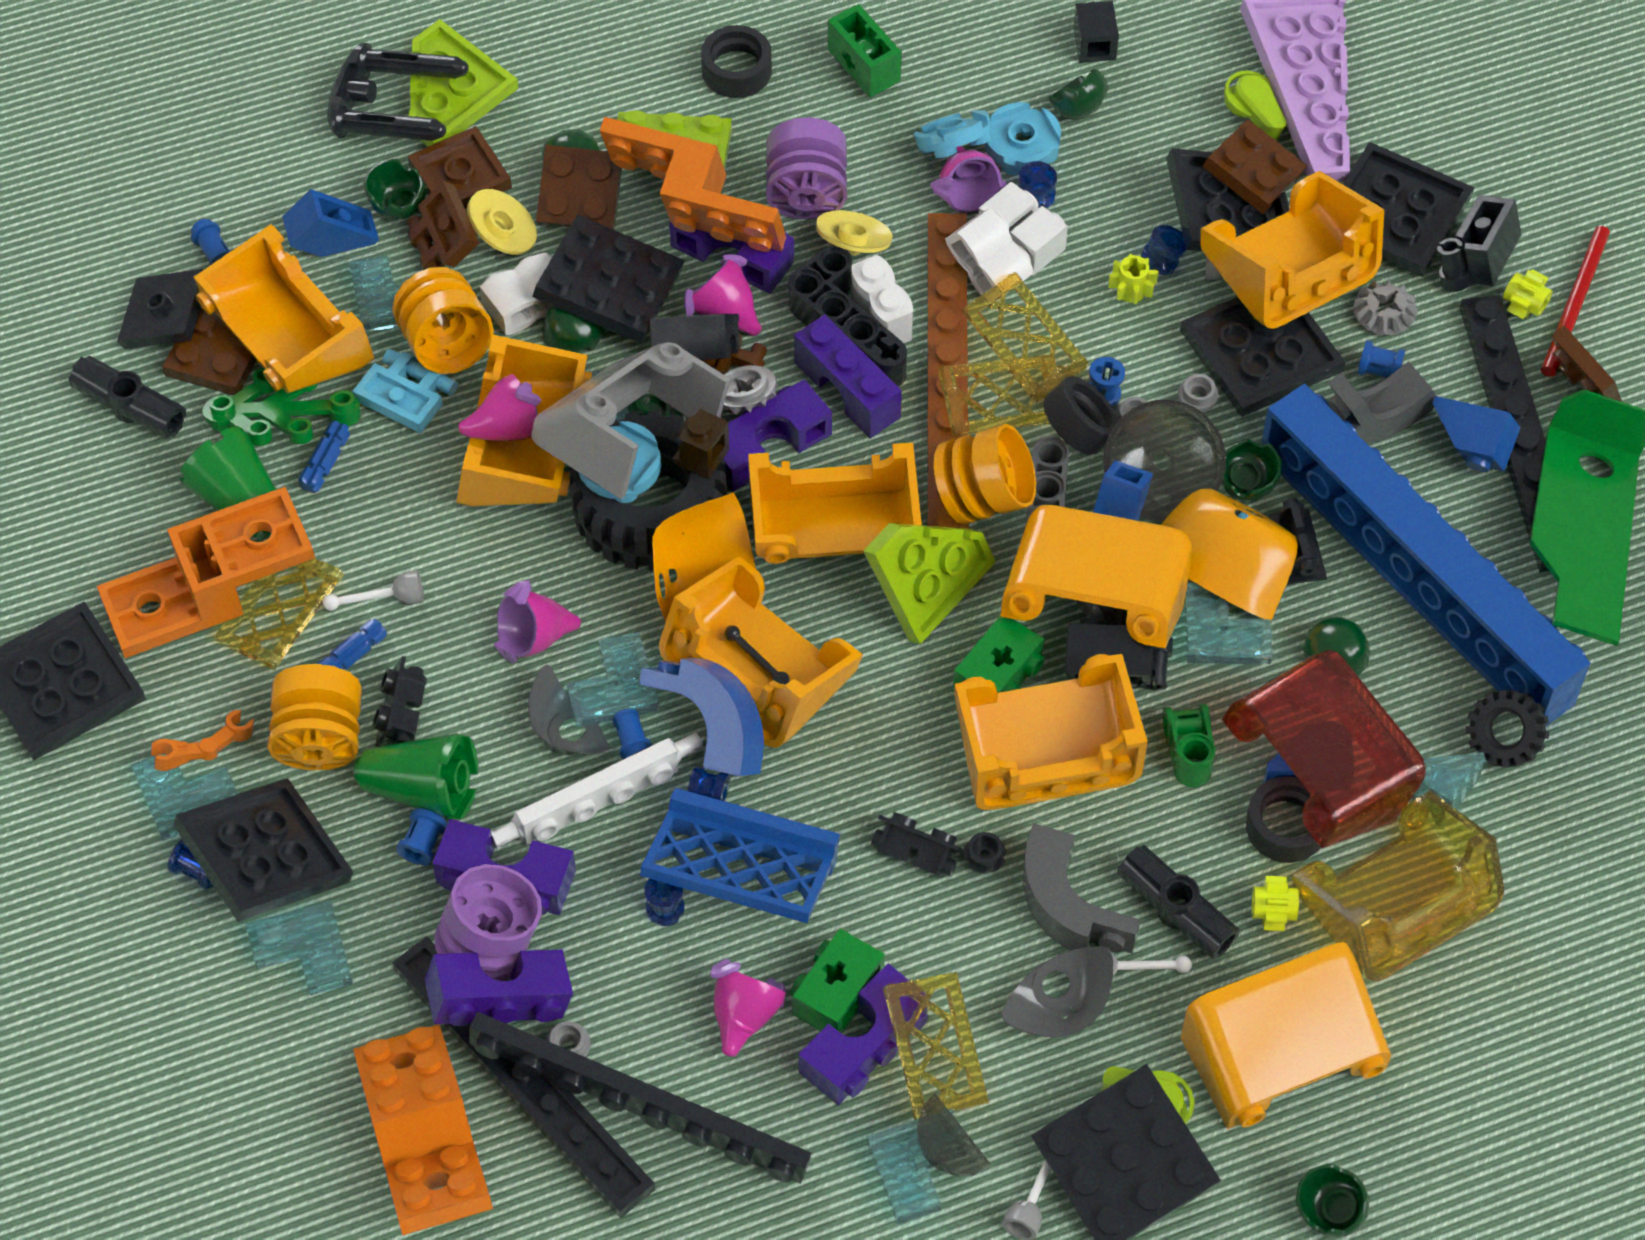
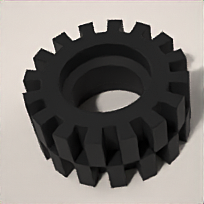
(1533, 728)

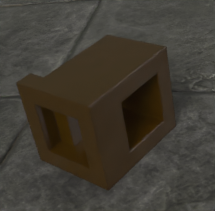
(697, 439)

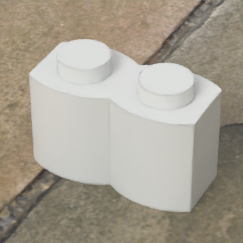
(988, 251)
(510, 293)
(883, 299)

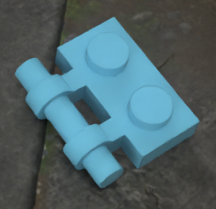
(399, 398)

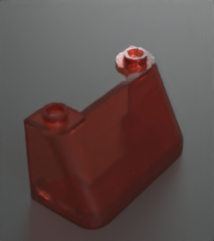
(1335, 744)

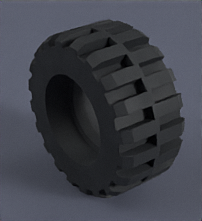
(627, 530)

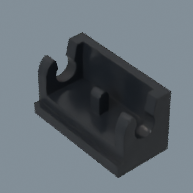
(700, 335)

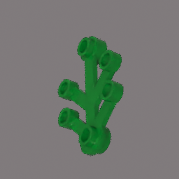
(234, 410)

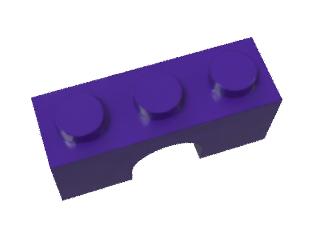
(762, 269)
(867, 391)
(792, 415)
(545, 865)
(460, 988)
(842, 1063)

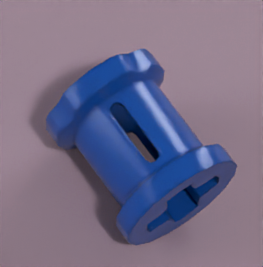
(1380, 360)
(1111, 384)
(421, 836)

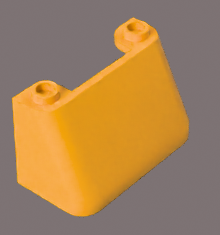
(1301, 257)
(282, 315)
(520, 469)
(830, 507)
(1104, 564)
(734, 598)
(1051, 736)
(1283, 1032)

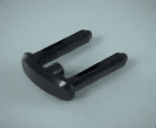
(353, 86)

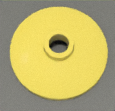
(502, 221)
(854, 231)

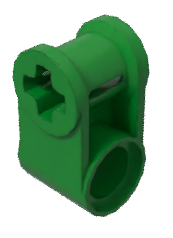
(1188, 737)

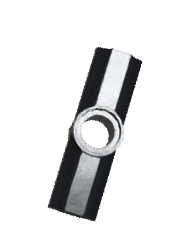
(127, 396)
(1196, 919)

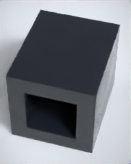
(1096, 31)

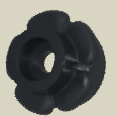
(981, 843)

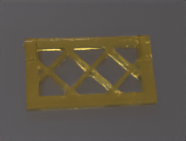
(1034, 307)
(978, 370)
(290, 633)
(957, 1018)

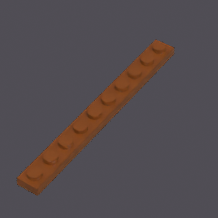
(945, 346)

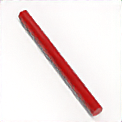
(1578, 293)

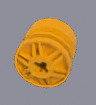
(442, 320)
(985, 474)
(314, 717)

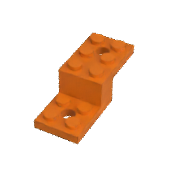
(693, 185)
(208, 565)
(422, 1129)

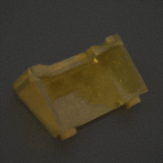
(1409, 892)

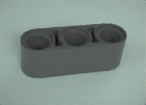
(1050, 478)

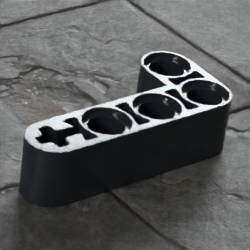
(826, 282)

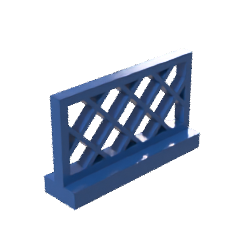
(748, 834)

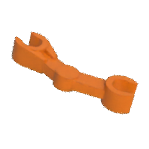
(207, 749)

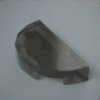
(946, 1142)

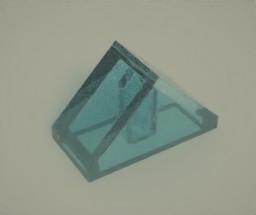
(1452, 777)

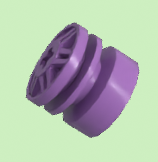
(806, 168)
(491, 915)

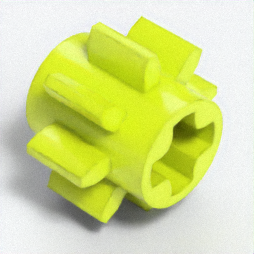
(1133, 279)
(1527, 294)
(1275, 903)

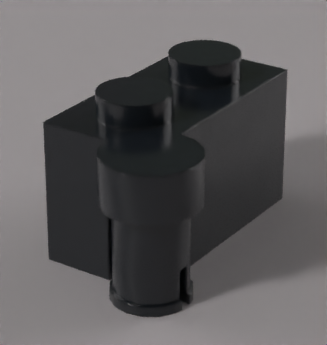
(1480, 244)
(1095, 638)

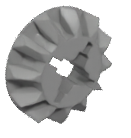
(1389, 320)
(757, 384)

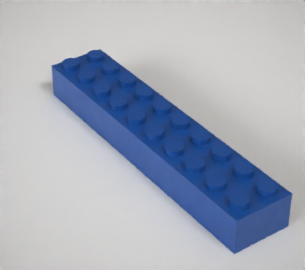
(1422, 554)

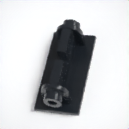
(1308, 561)
(401, 688)
(901, 836)

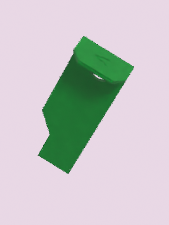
(1587, 520)

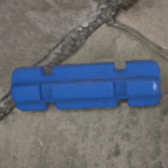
(324, 456)
(356, 645)

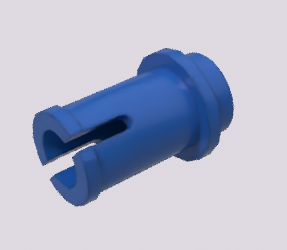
(207, 236)
(630, 733)

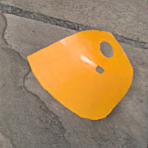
(711, 538)
(1234, 556)

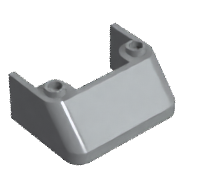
(579, 423)

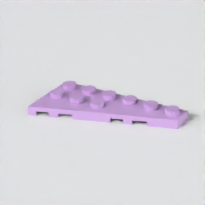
(1308, 74)

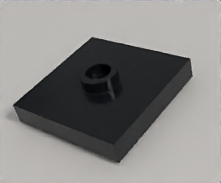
(161, 310)

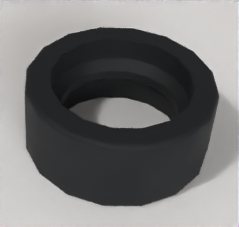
(736, 39)
(1080, 415)
(1267, 842)

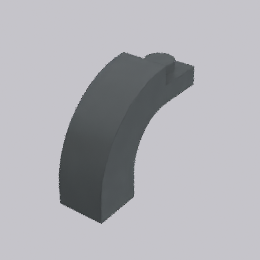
(1384, 407)
(1056, 905)

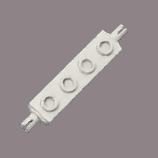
(586, 797)

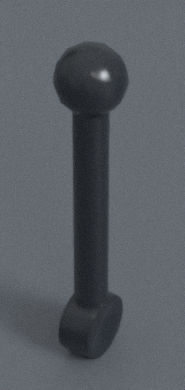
(733, 633)

